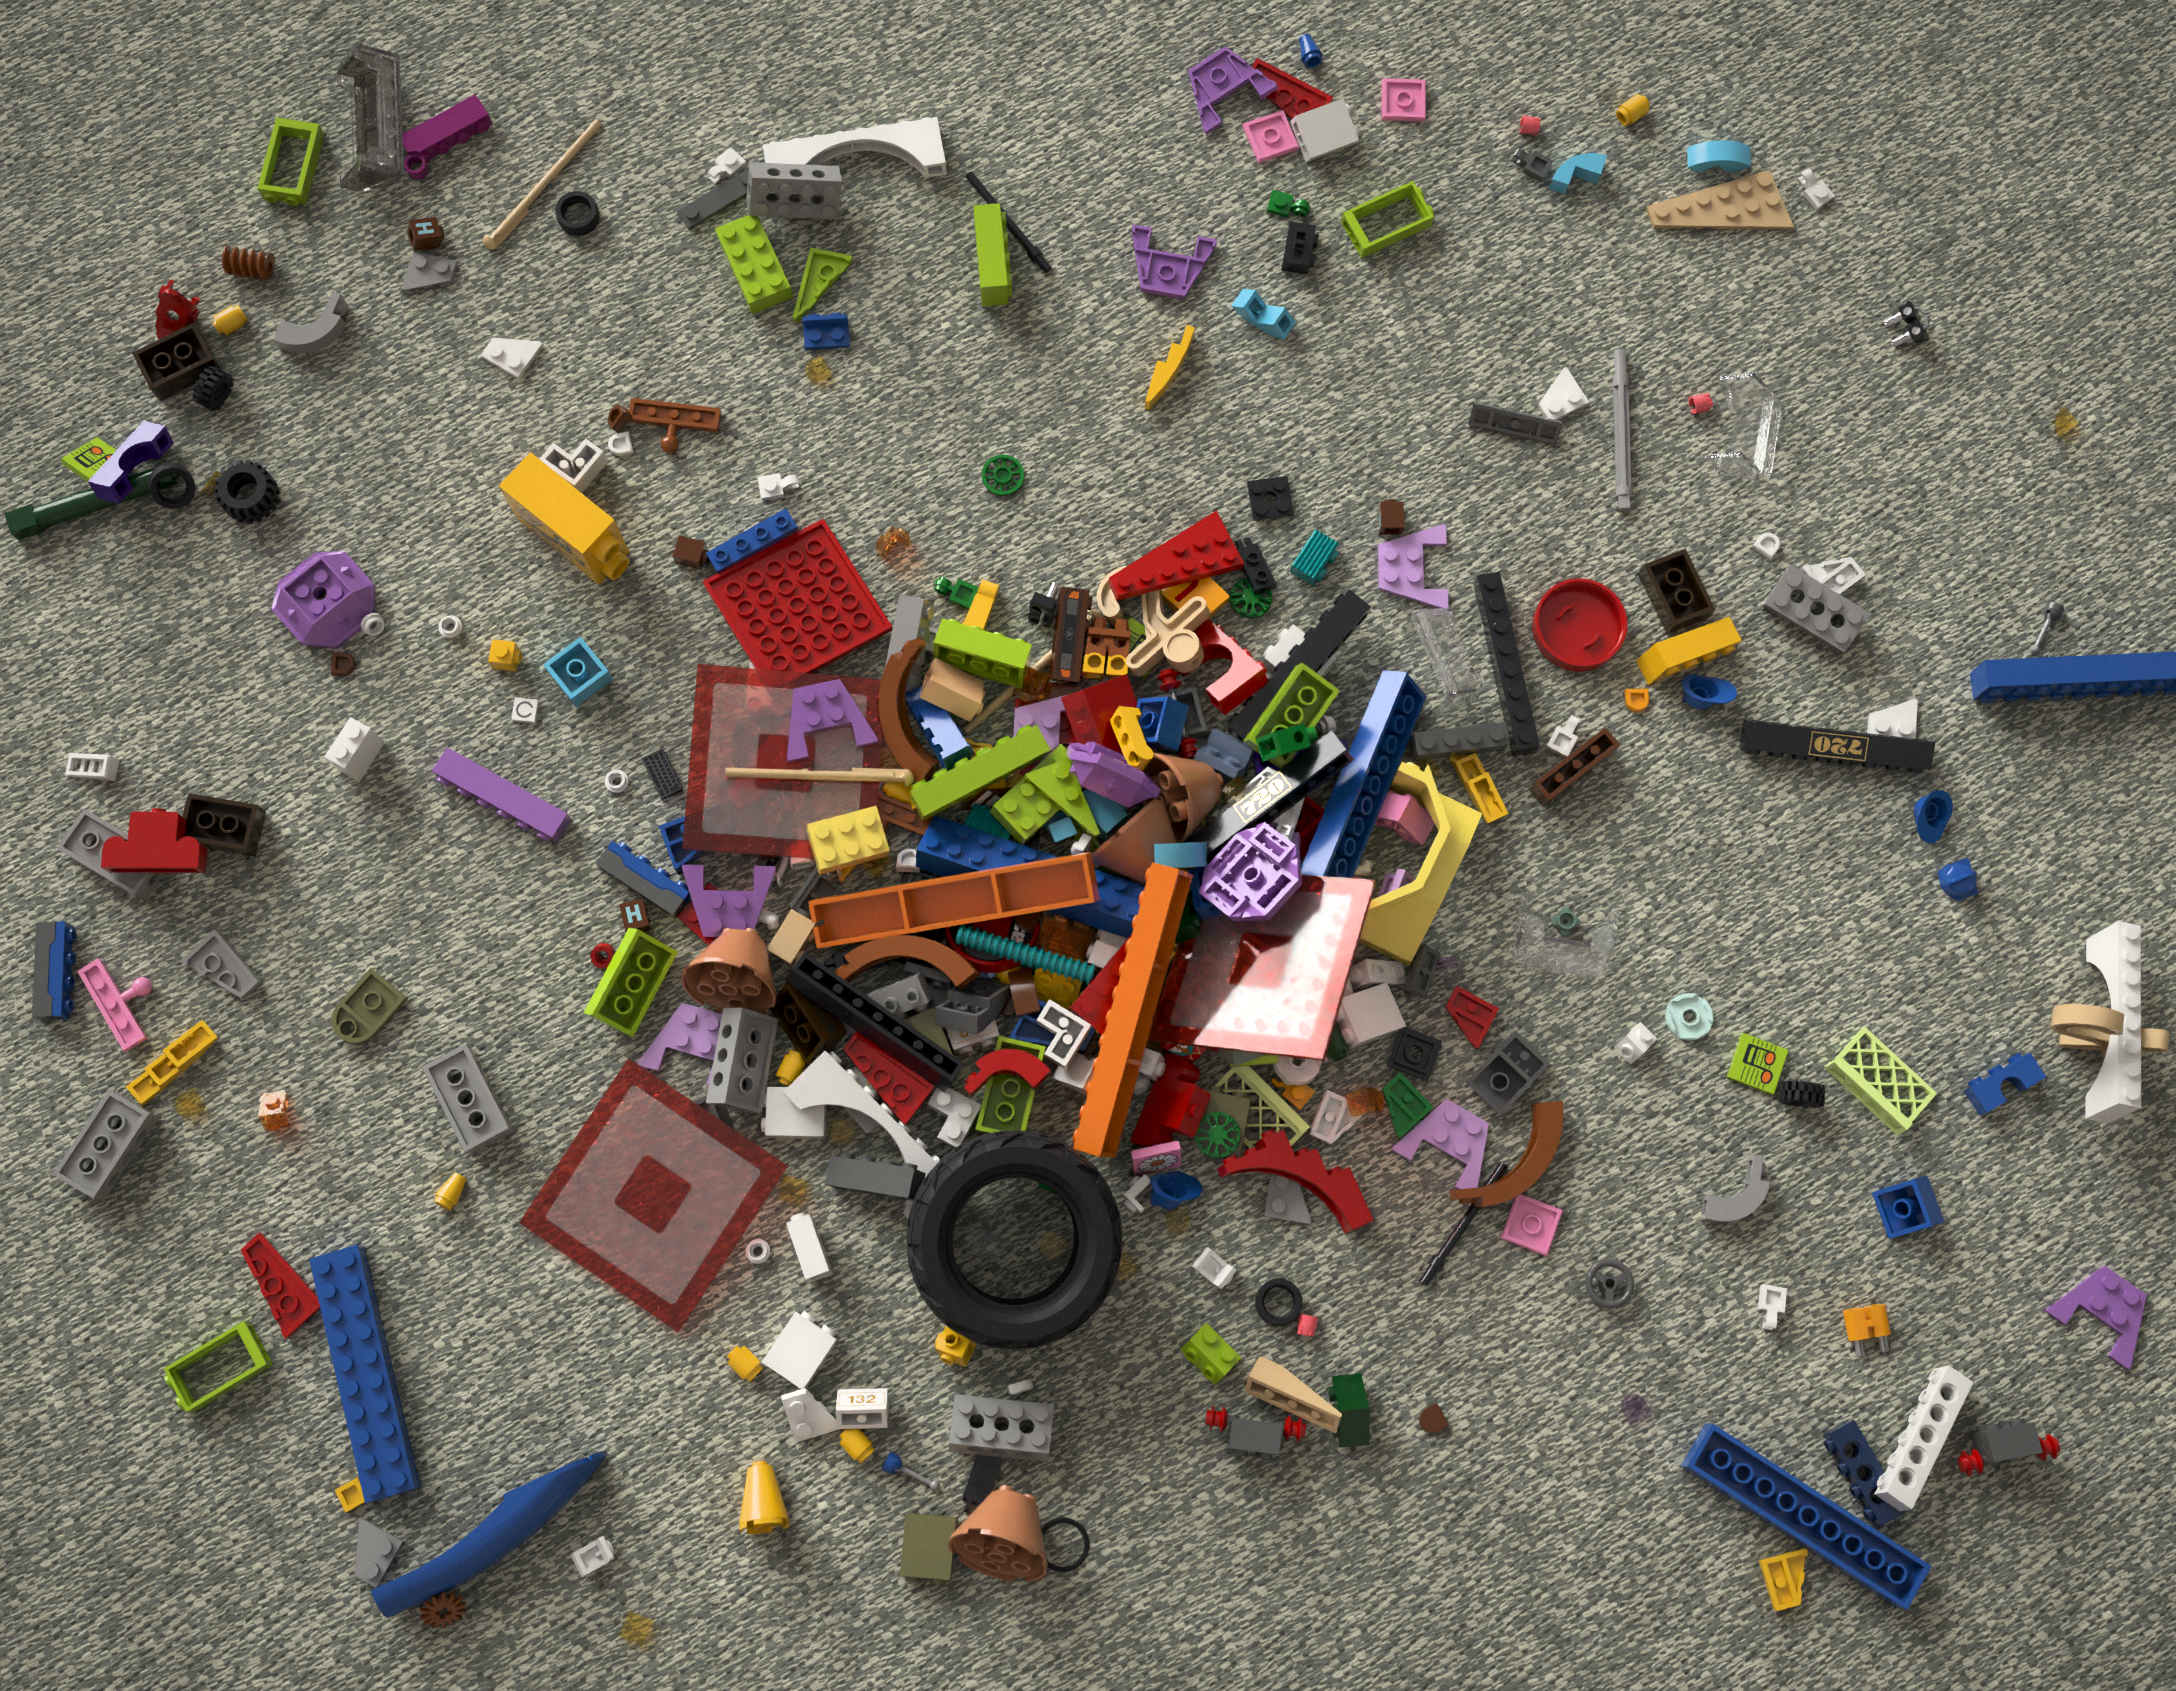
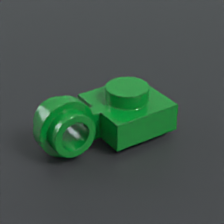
(1281, 204)
(961, 594)

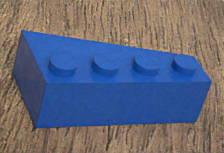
(939, 730)

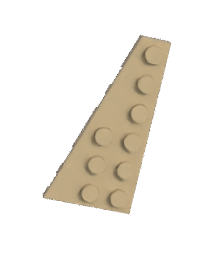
(1732, 205)

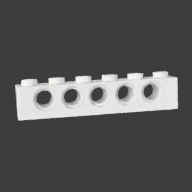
(1945, 1411)

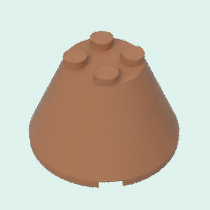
(1188, 791)
(1132, 847)
(732, 973)
(1003, 1537)

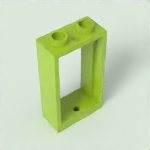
(296, 129)
(1357, 235)
(255, 1348)

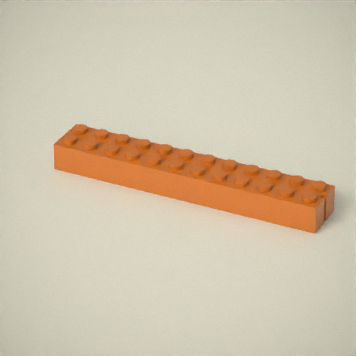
(955, 900)
(1132, 1011)

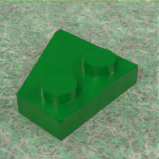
(1404, 1104)

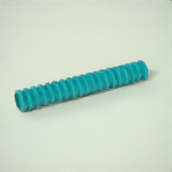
(1025, 954)

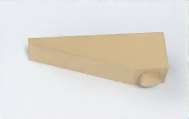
(1284, 1390)

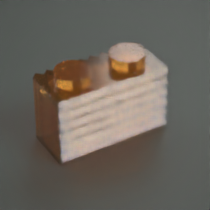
(1064, 937)

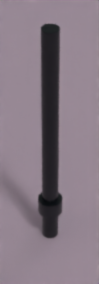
(1034, 252)
(1437, 1262)

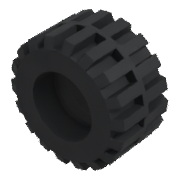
(258, 503)

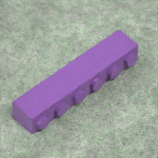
(500, 794)

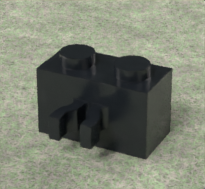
(1298, 248)

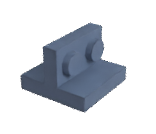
(1225, 755)

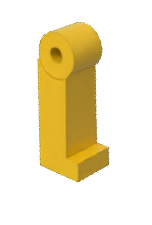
(982, 605)
(1131, 737)

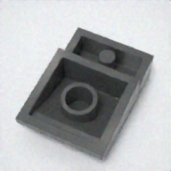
(973, 1006)
(1508, 1073)

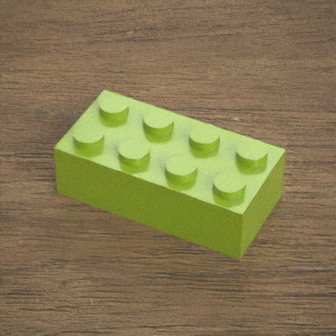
(992, 254)
(754, 263)
(982, 652)
(1299, 701)
(1024, 807)
(630, 982)
(1007, 1097)

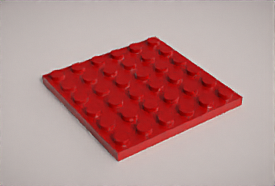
(798, 603)

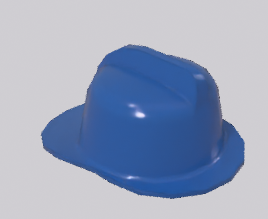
(1705, 691)
(1932, 815)
(1958, 879)
(1173, 1188)

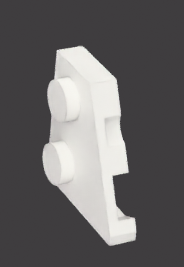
(511, 354)
(1562, 397)
(1835, 574)
(1895, 720)
(1331, 1118)
(807, 1416)

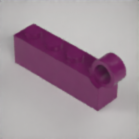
(443, 132)

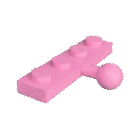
(114, 1004)

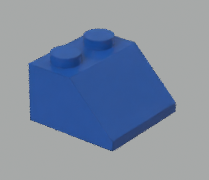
(1162, 722)
(1908, 1207)

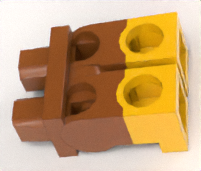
(1110, 643)

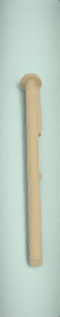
(519, 213)
(1008, 693)
(857, 774)

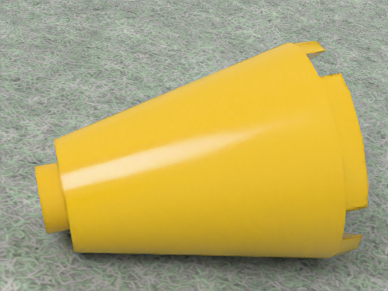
(762, 1501)

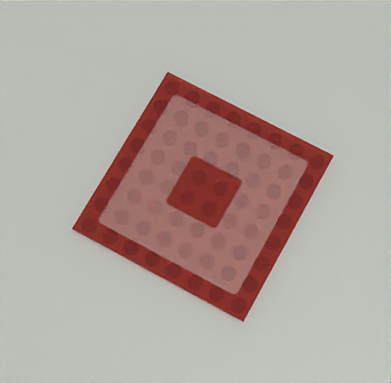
(745, 723)
(1268, 981)
(653, 1194)

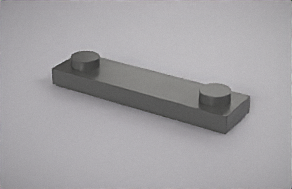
(715, 201)
(1515, 423)

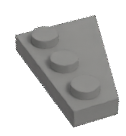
(222, 964)

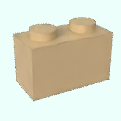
(792, 938)

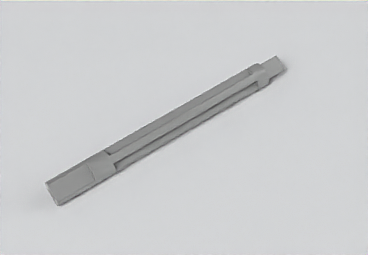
(1622, 432)

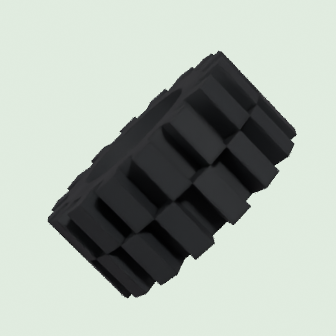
(213, 388)
(1802, 1094)

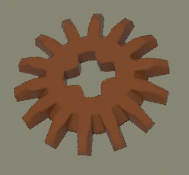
(452, 1604)

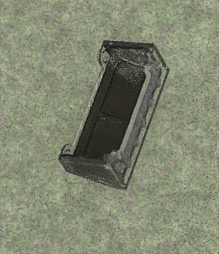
(376, 117)

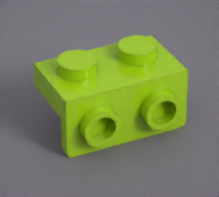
(1210, 1353)

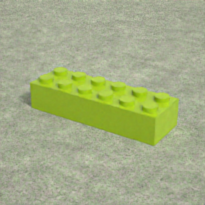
(979, 772)

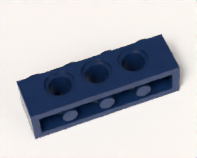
(1862, 1456)

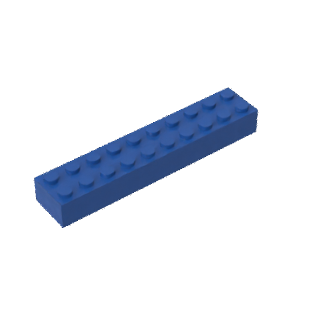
(2074, 676)
(1367, 779)
(959, 849)
(364, 1374)
(1806, 1516)

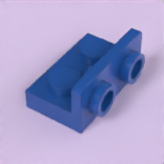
(826, 331)

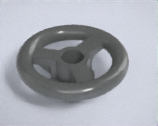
(1609, 1292)

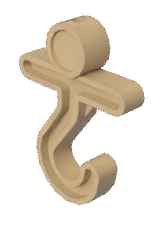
(1164, 636)
(2091, 1026)

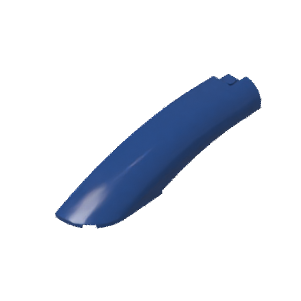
(501, 1533)

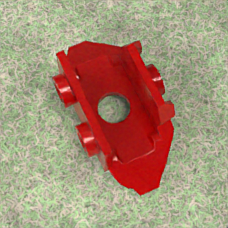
(179, 304)

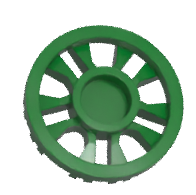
(1003, 475)
(1249, 600)
(1218, 1134)

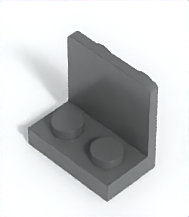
(937, 982)

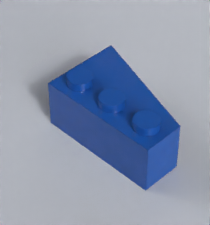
(673, 837)
(1029, 1031)

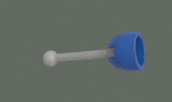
(894, 1464)

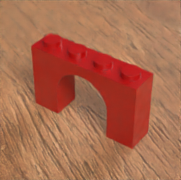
(1242, 678)

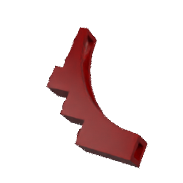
(1333, 1187)

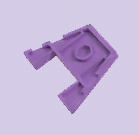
(1220, 77)
(1168, 272)
(824, 708)
(727, 908)
(2111, 1302)

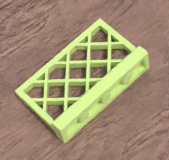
(1872, 1097)
(1271, 1098)

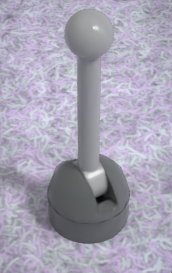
(2051, 612)

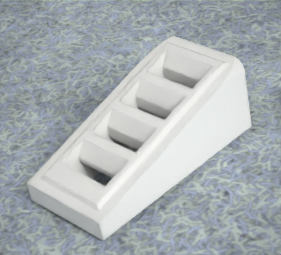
(107, 767)

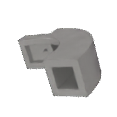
(316, 334)
(1725, 1210)

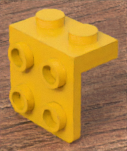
(1057, 988)

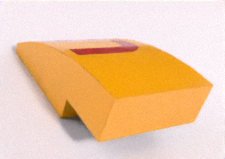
(1206, 588)

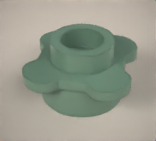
(1566, 914)

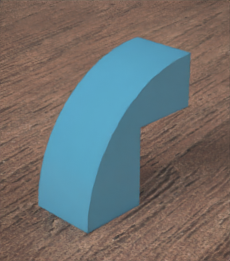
(1726, 154)
(1582, 166)
(1270, 319)
(1060, 827)
(1181, 854)

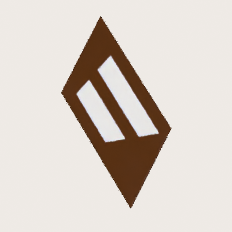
(988, 796)

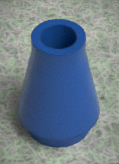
(1310, 53)

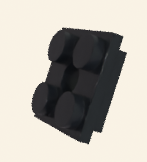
(1275, 486)
(1400, 1057)

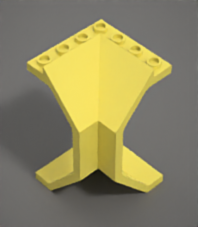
(1403, 916)

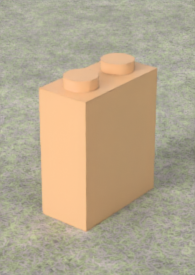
(953, 690)

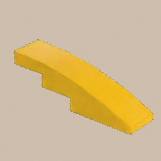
(1166, 372)
(1479, 786)
(172, 1063)

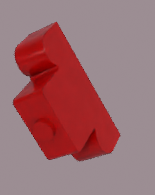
(154, 846)
(1172, 1105)

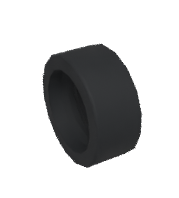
(579, 228)
(174, 503)
(1278, 1283)

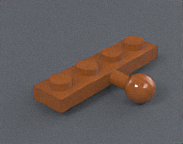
(674, 416)
(900, 815)

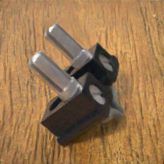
(1917, 331)
(1043, 607)

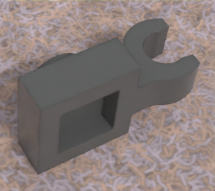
(1535, 164)

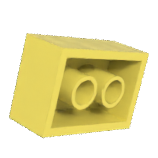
(847, 840)

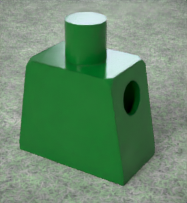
(1286, 741)

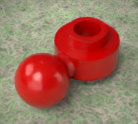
(596, 957)

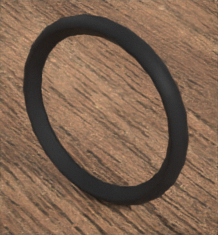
(1086, 1543)

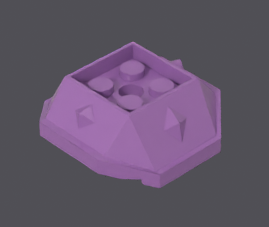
(335, 617)
(1109, 774)
(1253, 875)

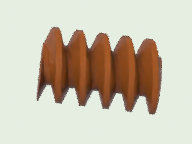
(248, 264)

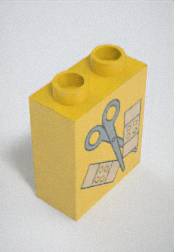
(566, 519)

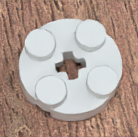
(1295, 1074)

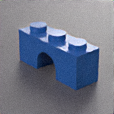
(1986, 1093)

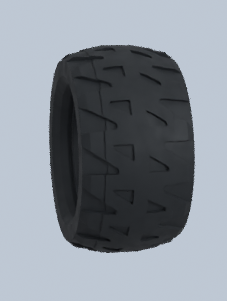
(1073, 1295)

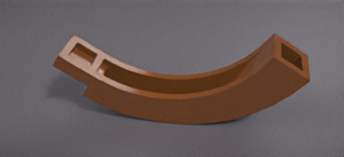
(894, 715)
(906, 946)
(1541, 1148)

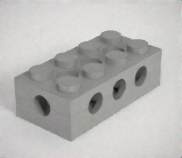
(793, 190)
(1830, 602)
(80, 845)
(742, 1060)
(452, 1099)
(90, 1144)
(996, 1443)

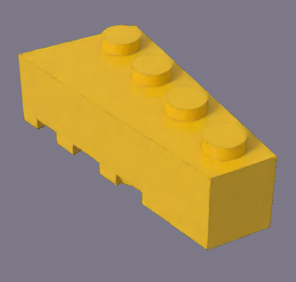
(1688, 650)

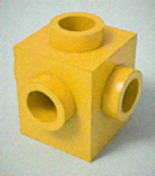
(954, 1347)

